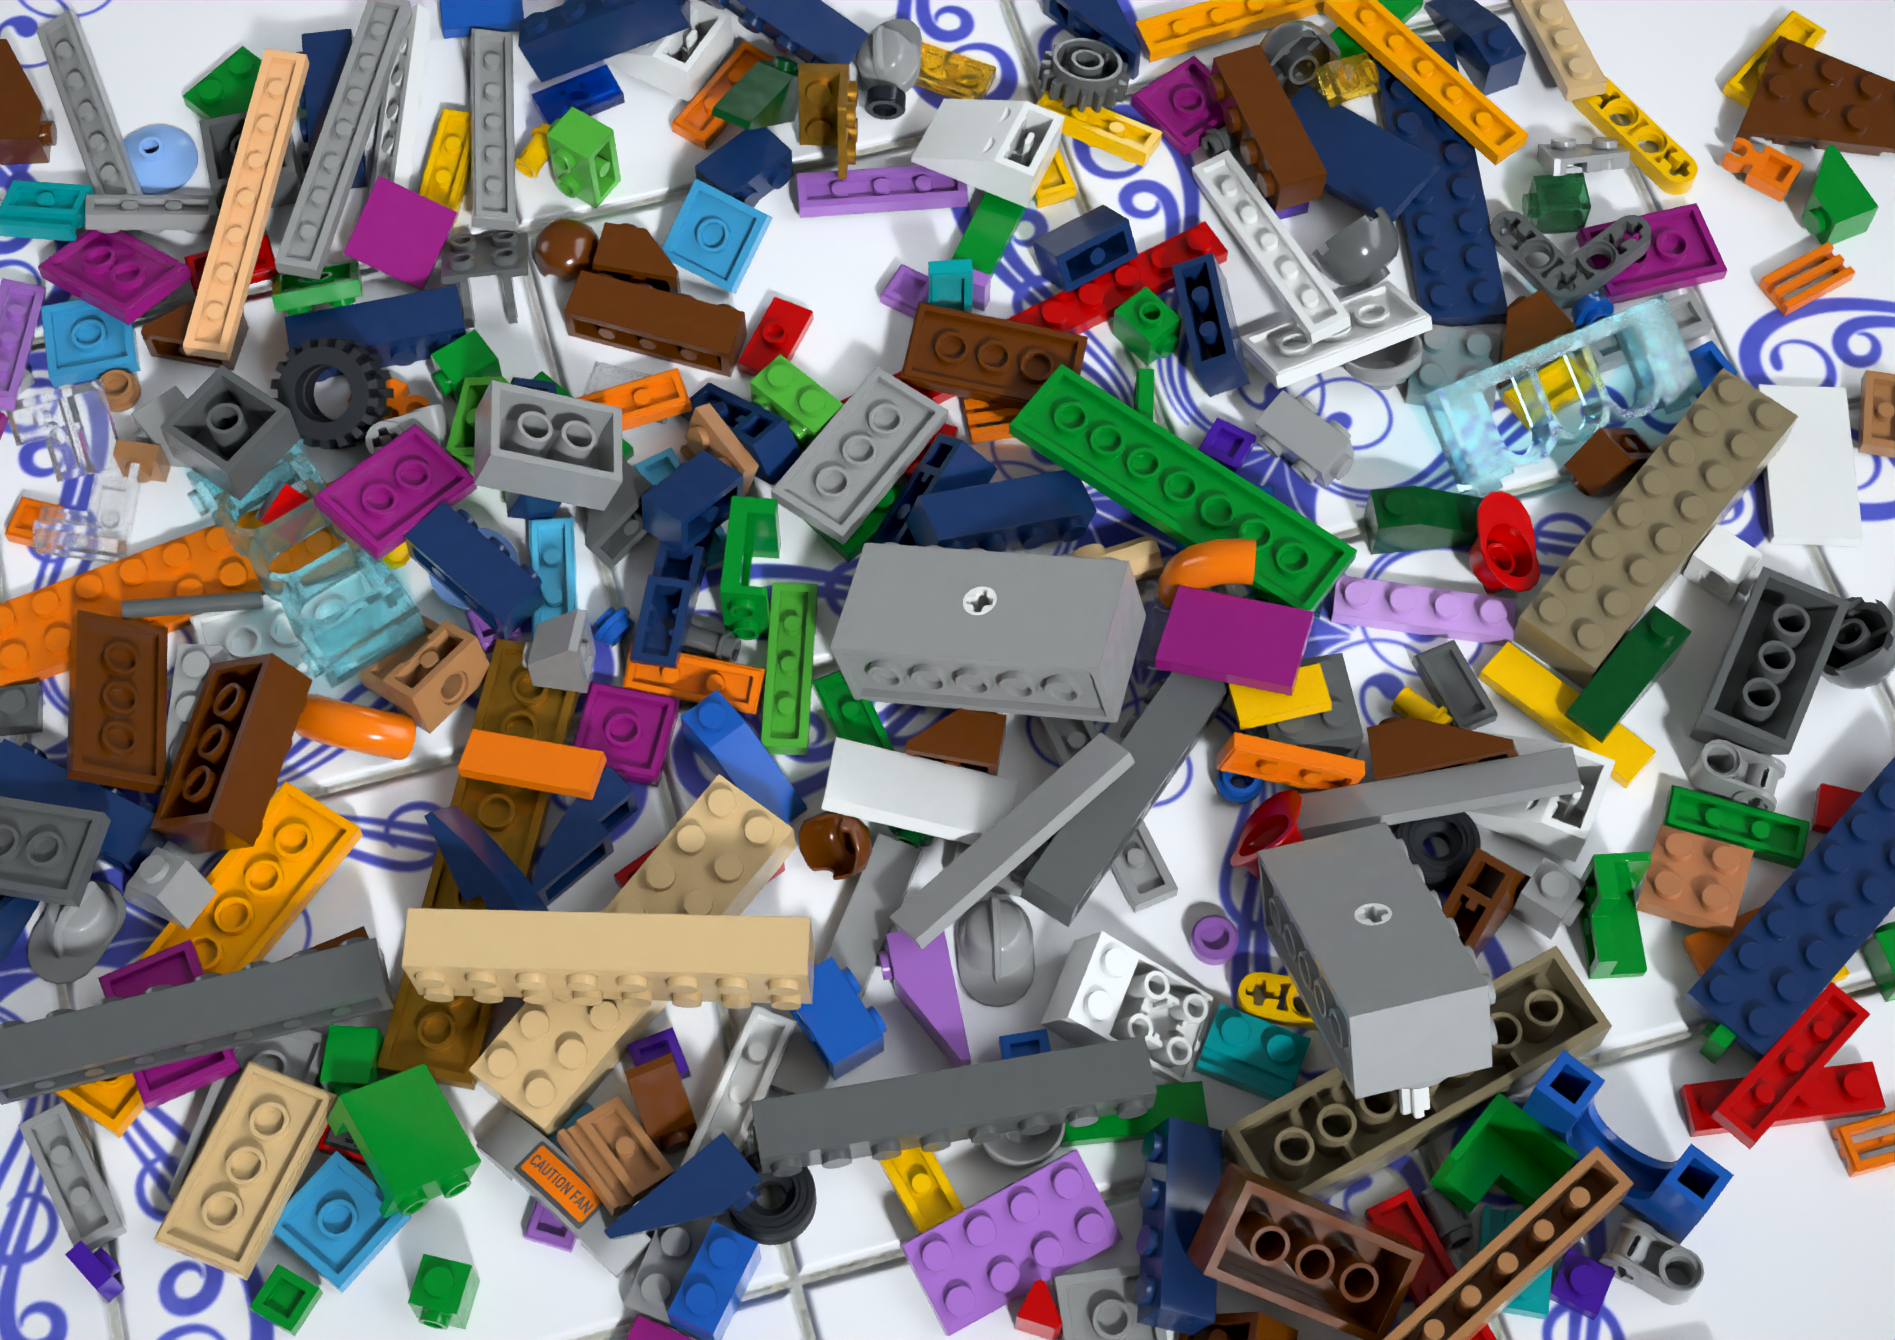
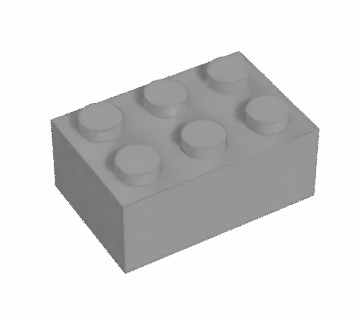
(548, 446)

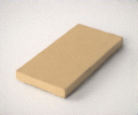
(246, 1170)

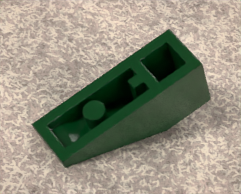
(762, 96)
(1419, 519)
(1628, 673)

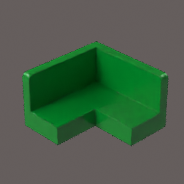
(1610, 915)
(1507, 1151)

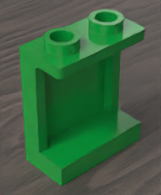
(750, 534)
(407, 1139)

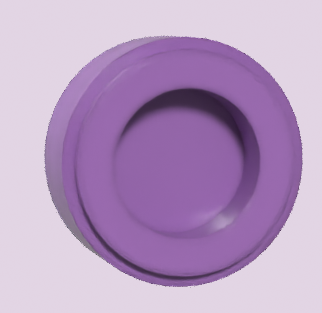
(1214, 940)

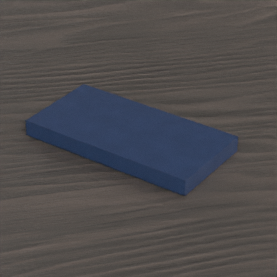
(1361, 159)

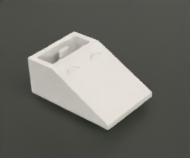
(683, 59)
(992, 145)
(1555, 822)
(1119, 995)

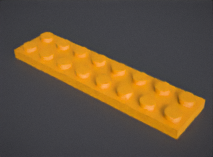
(254, 905)

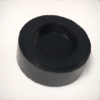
(885, 102)

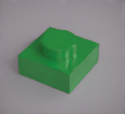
(1718, 1041)
(286, 1300)

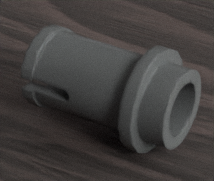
(1218, 141)
(712, 643)
(1446, 1218)

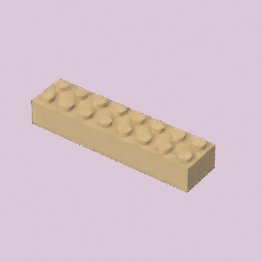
(706, 865)
(610, 957)

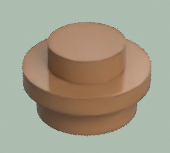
(121, 390)

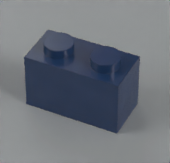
(748, 166)
(1085, 248)
(691, 501)

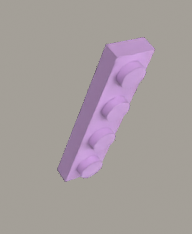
(1423, 610)

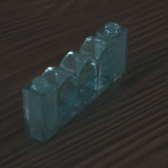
(1655, 358)
(354, 635)

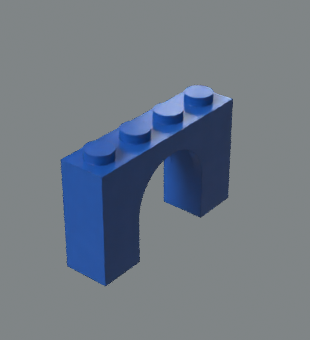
(1664, 1193)

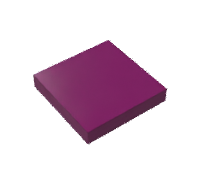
(1180, 105)
(401, 233)
(630, 730)

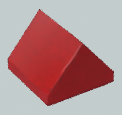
(279, 502)
(1039, 1314)

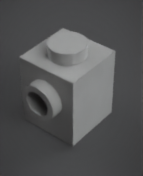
(1549, 899)

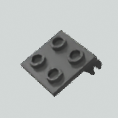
(485, 256)

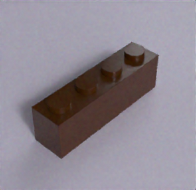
(1266, 128)
(655, 323)

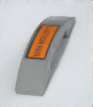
(561, 1189)

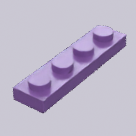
(877, 191)
(18, 325)

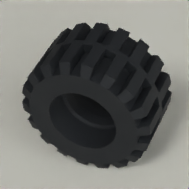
(367, 391)

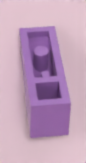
(928, 990)

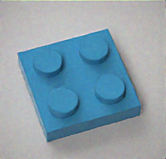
(715, 236)
(86, 343)
(337, 1222)

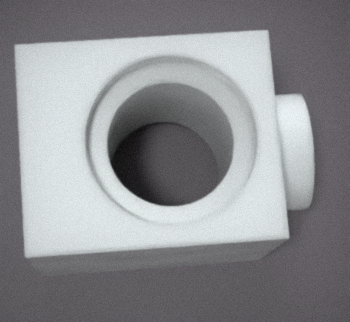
(1723, 565)

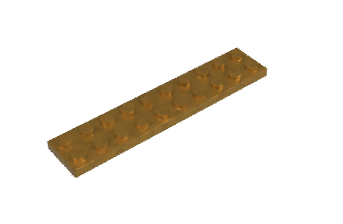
(456, 1032)

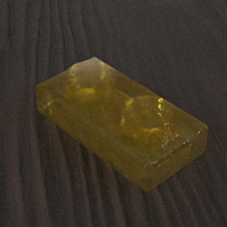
(954, 74)
(1348, 79)

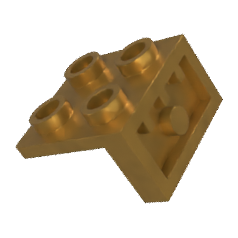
(829, 110)

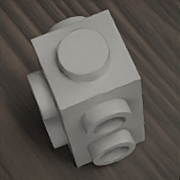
(1314, 447)

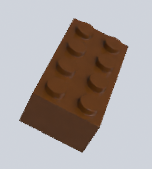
(232, 754)
(1304, 1254)

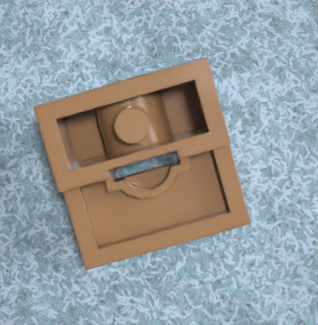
(430, 673)

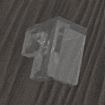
(74, 426)
(93, 535)

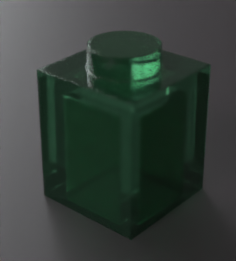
(1557, 203)

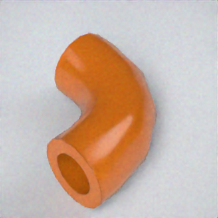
(1207, 566)
(356, 727)

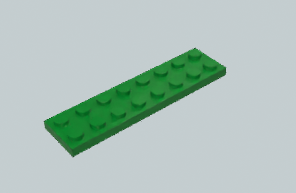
(1179, 487)

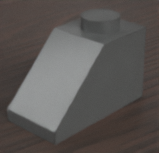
(619, 527)

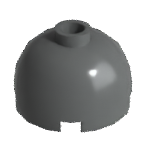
(1296, 51)
(1360, 251)
(1863, 646)

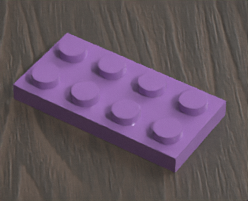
(1010, 1241)

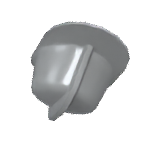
(891, 55)
(74, 939)
(995, 952)

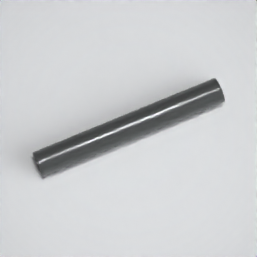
(192, 604)

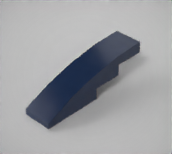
(669, 604)
(480, 864)

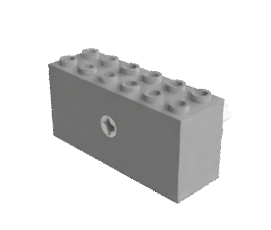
(990, 631)
(1377, 963)

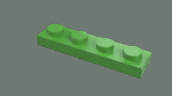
(789, 668)

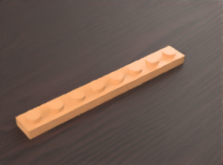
(246, 205)

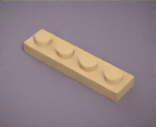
(1562, 48)

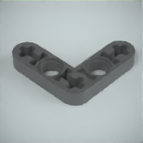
(1564, 269)

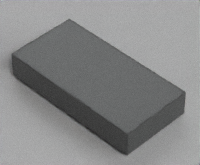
(1454, 686)

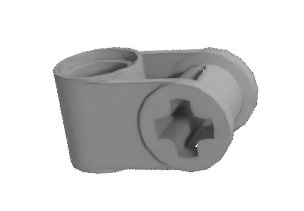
(429, 418)
(1741, 777)
(1649, 1260)

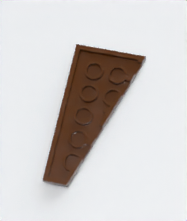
(1821, 103)

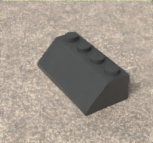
(1771, 665)

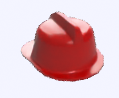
(1505, 545)
(1268, 827)

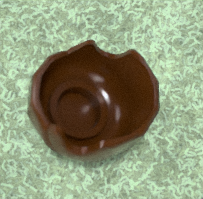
(565, 249)
(835, 844)

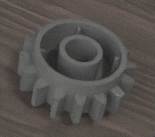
(1084, 74)

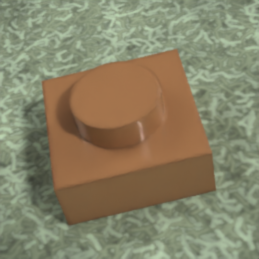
(151, 458)

